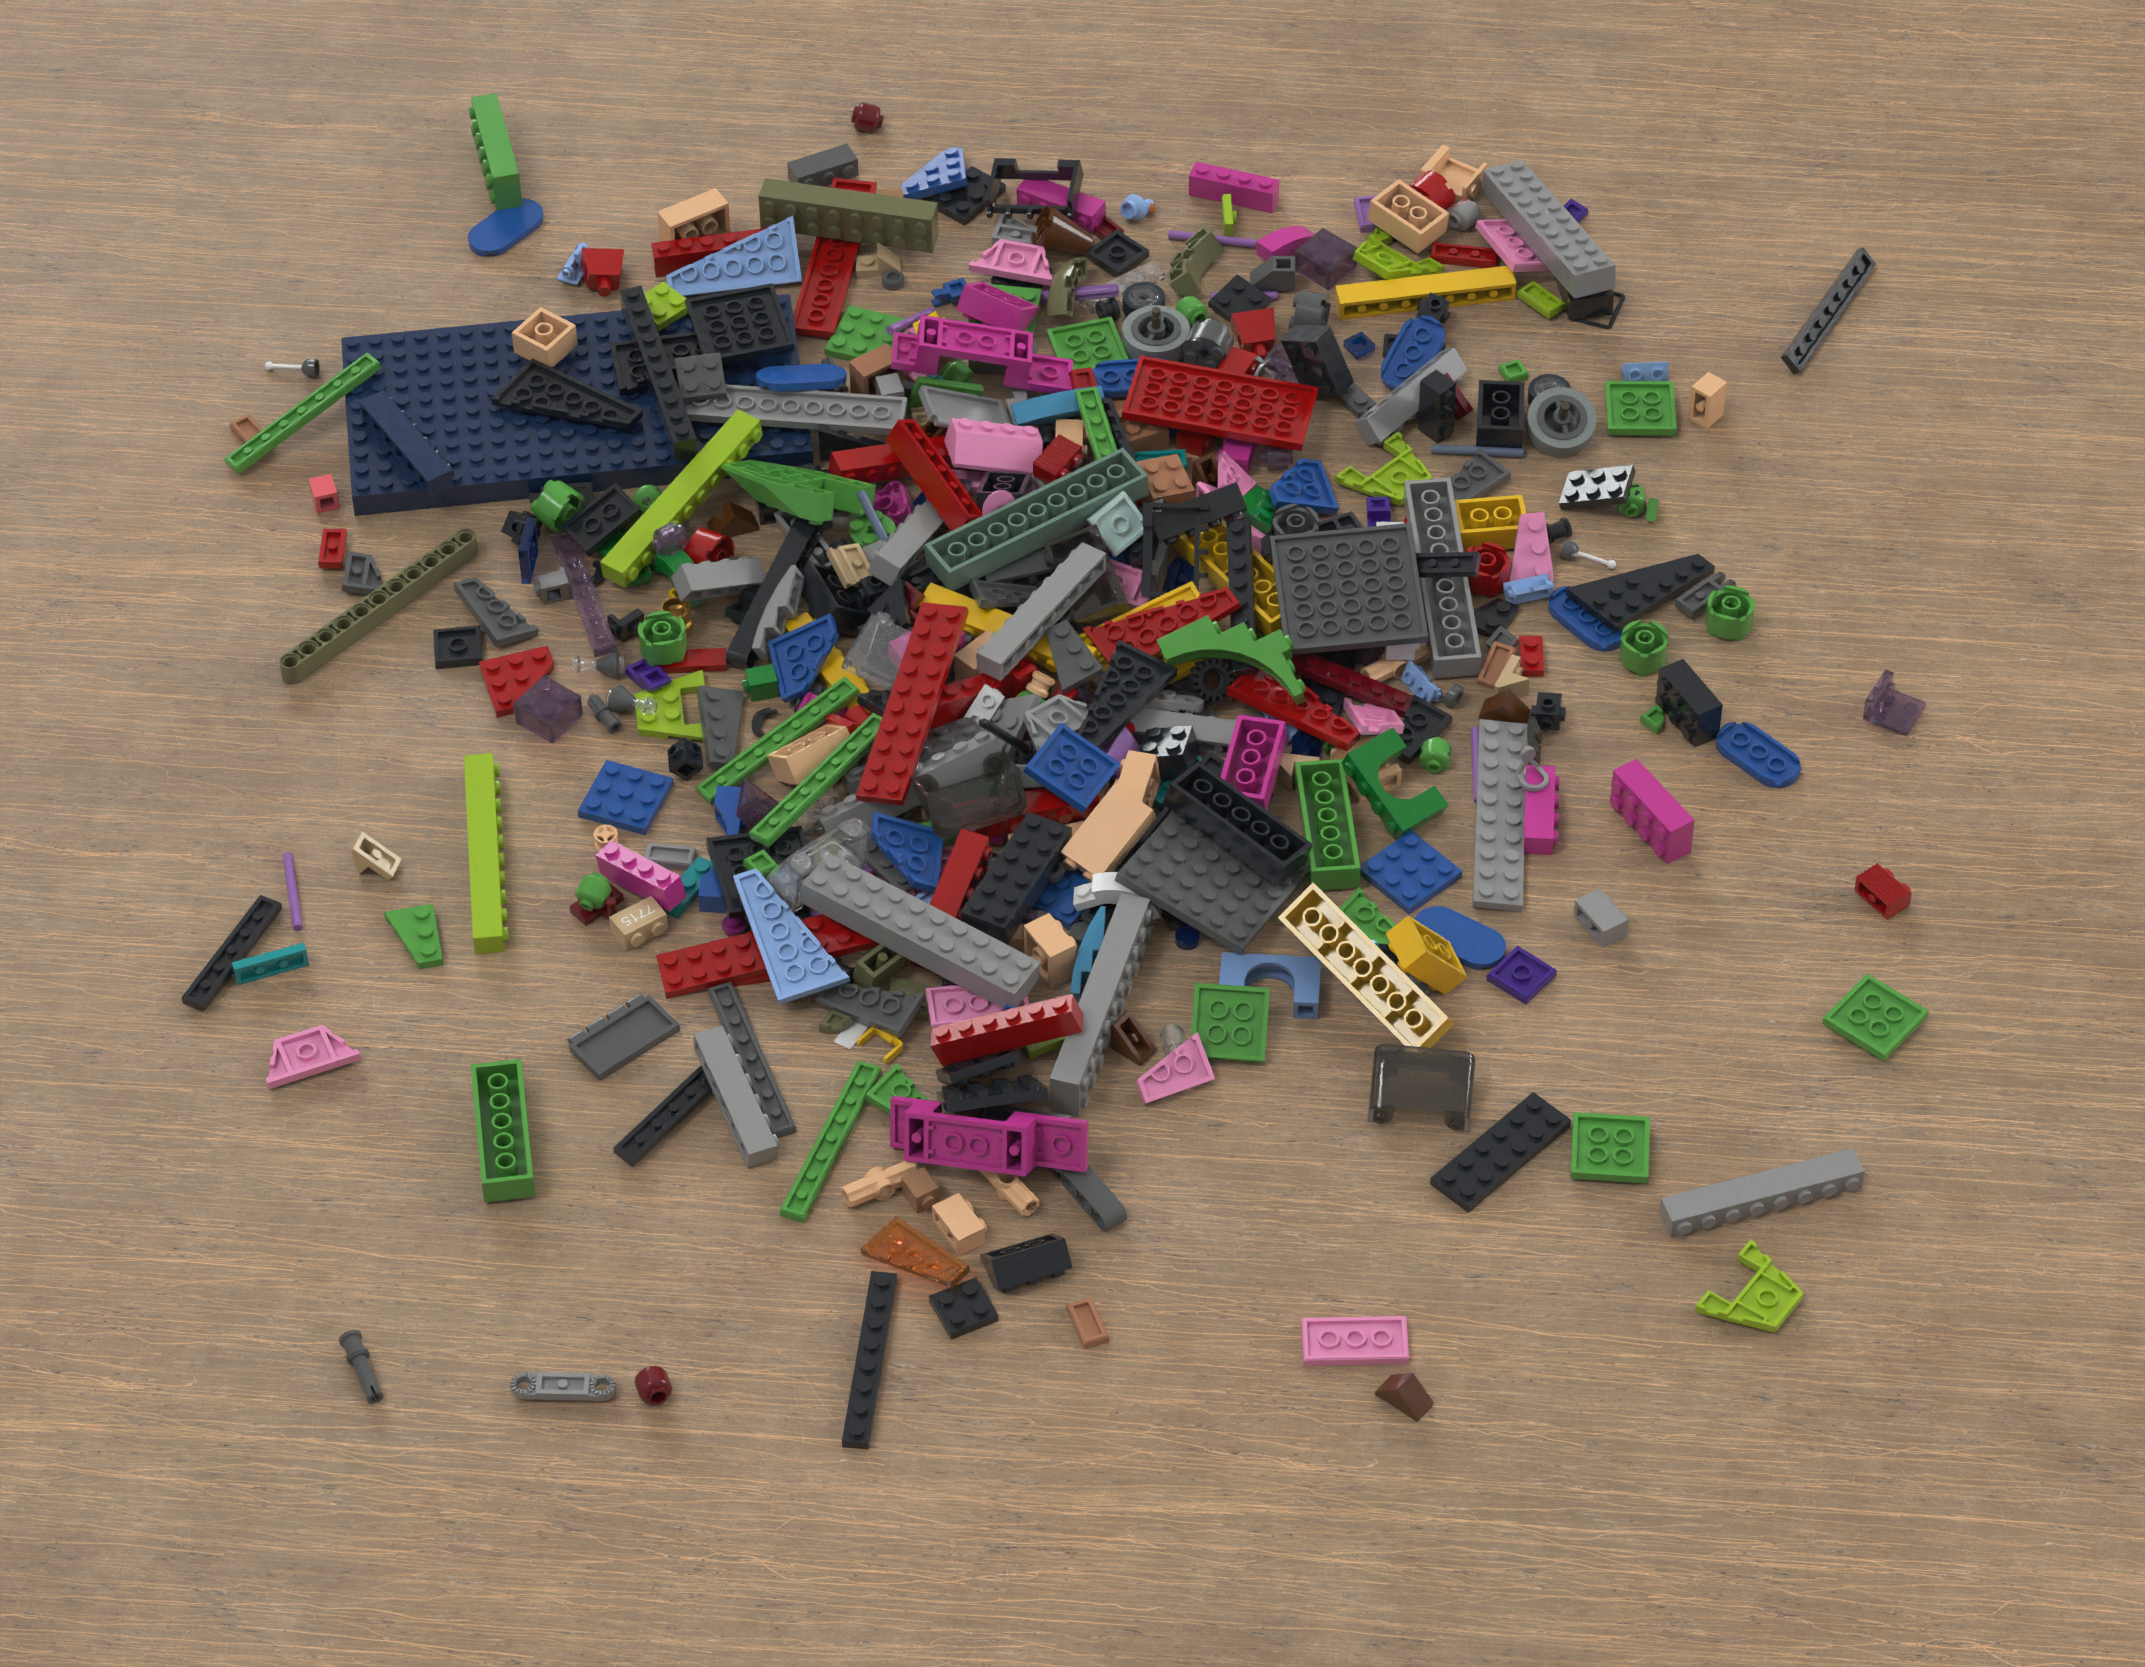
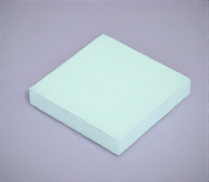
(1118, 523)

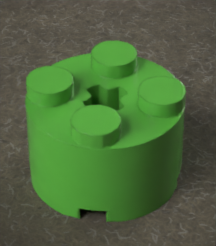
(556, 505)
(863, 532)
(1730, 613)
(662, 638)
(1643, 647)

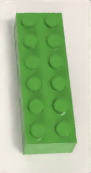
(495, 152)
(1327, 824)
(502, 1130)

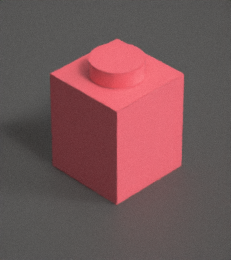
(324, 493)

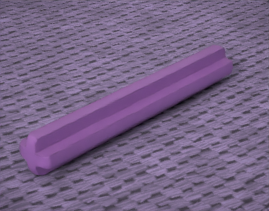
(1089, 292)

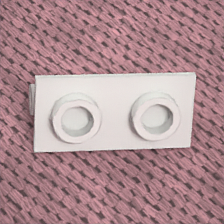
(985, 704)

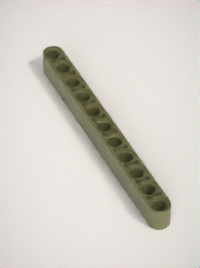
(378, 606)

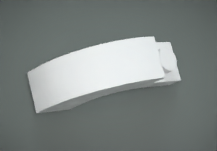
(1104, 891)

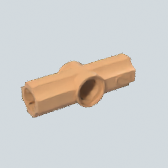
(1385, 669)
(877, 1184)
(1014, 1191)

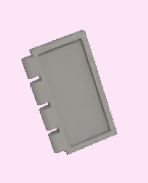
(947, 404)

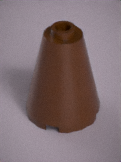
(1060, 233)

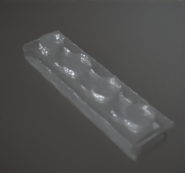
(1145, 273)

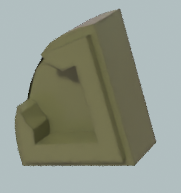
(835, 1022)

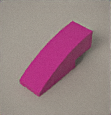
(1283, 242)

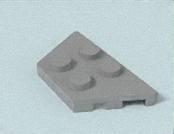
(1047, 716)
(1010, 718)

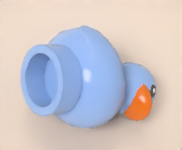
(1136, 207)

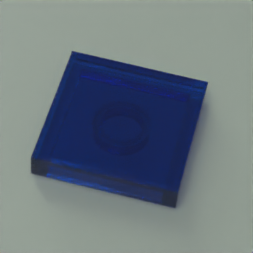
(528, 551)

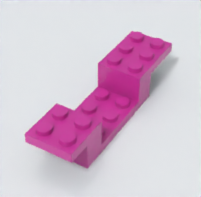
(984, 344)
(987, 1144)

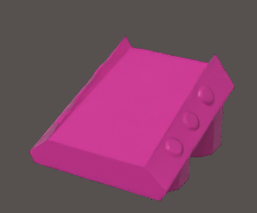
(894, 502)

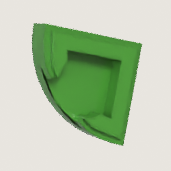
(1652, 509)
(1653, 719)

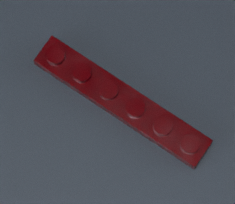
(1351, 683)

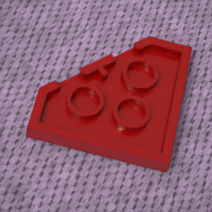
(514, 675)

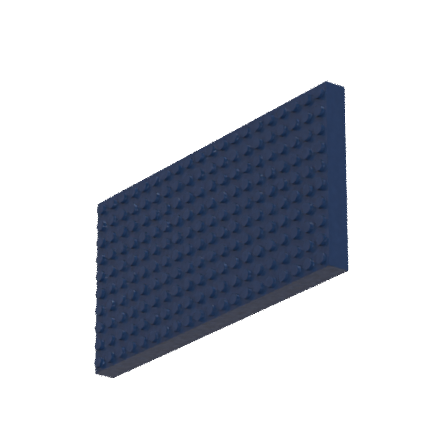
(506, 453)

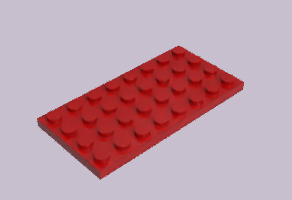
(1220, 403)

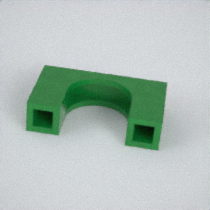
(1397, 814)

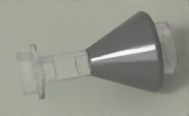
(611, 665)
(621, 699)

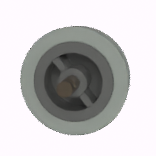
(1155, 333)
(1561, 422)

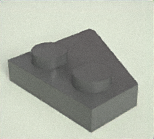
(360, 574)

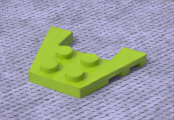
(1389, 263)
(1390, 478)
(669, 718)
(1763, 1301)

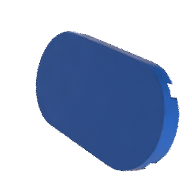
(505, 228)
(1413, 347)
(1115, 376)
(801, 377)
(1582, 623)
(1758, 754)
(1473, 942)

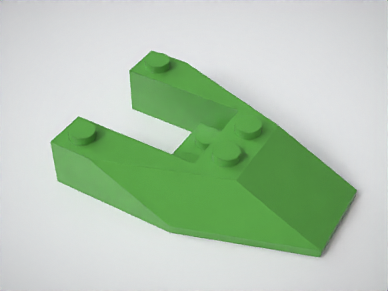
(800, 490)

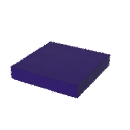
(1521, 975)

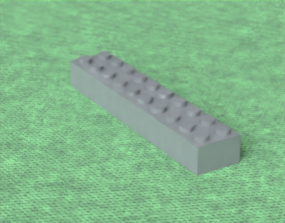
(1549, 229)
(1446, 600)
(920, 932)
(1101, 1003)

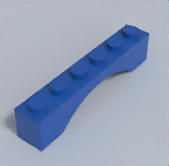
(725, 814)

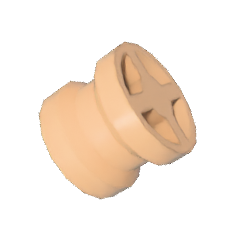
(1040, 684)
(603, 835)

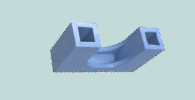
(1298, 972)

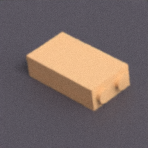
(1108, 833)

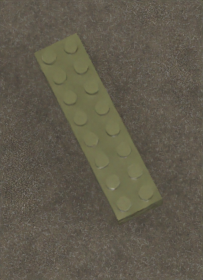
(850, 215)

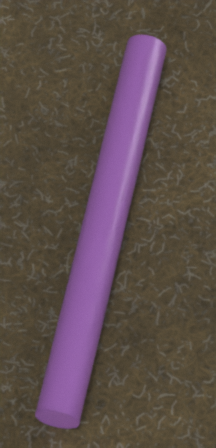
(1223, 240)
(1474, 743)
(292, 891)

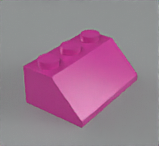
(996, 307)

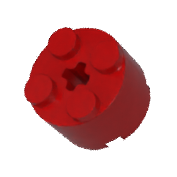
(1433, 187)
(709, 546)
(1493, 570)

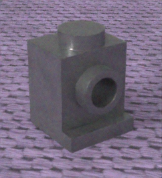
(552, 587)

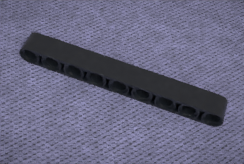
(794, 551)

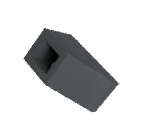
(1275, 274)

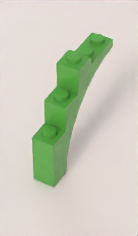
(1205, 640)

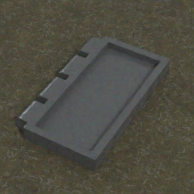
(623, 1037)

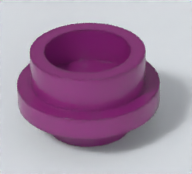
(733, 926)

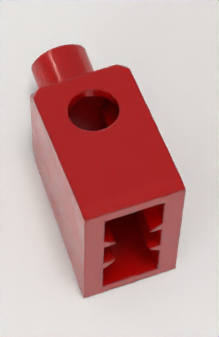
(602, 269)
(1254, 330)

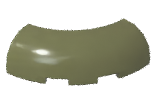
(1193, 261)
(1062, 290)

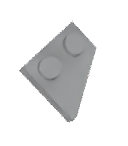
(1012, 230)

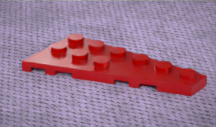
(1147, 626)
(1309, 716)

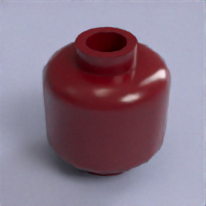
(867, 117)
(653, 1385)

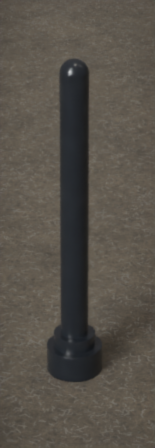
(1022, 746)

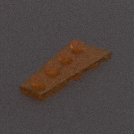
(913, 1252)

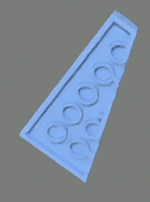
(751, 262)
(787, 947)

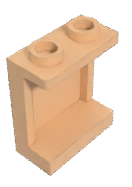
(1461, 177)
(1388, 774)

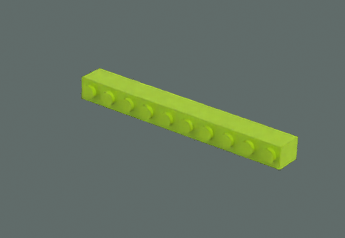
(682, 496)
(484, 853)

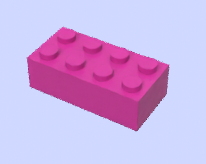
(1255, 757)
(1651, 811)

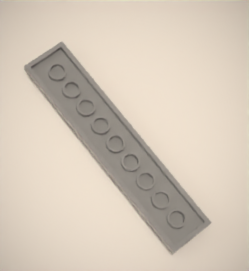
(804, 409)
(1499, 817)

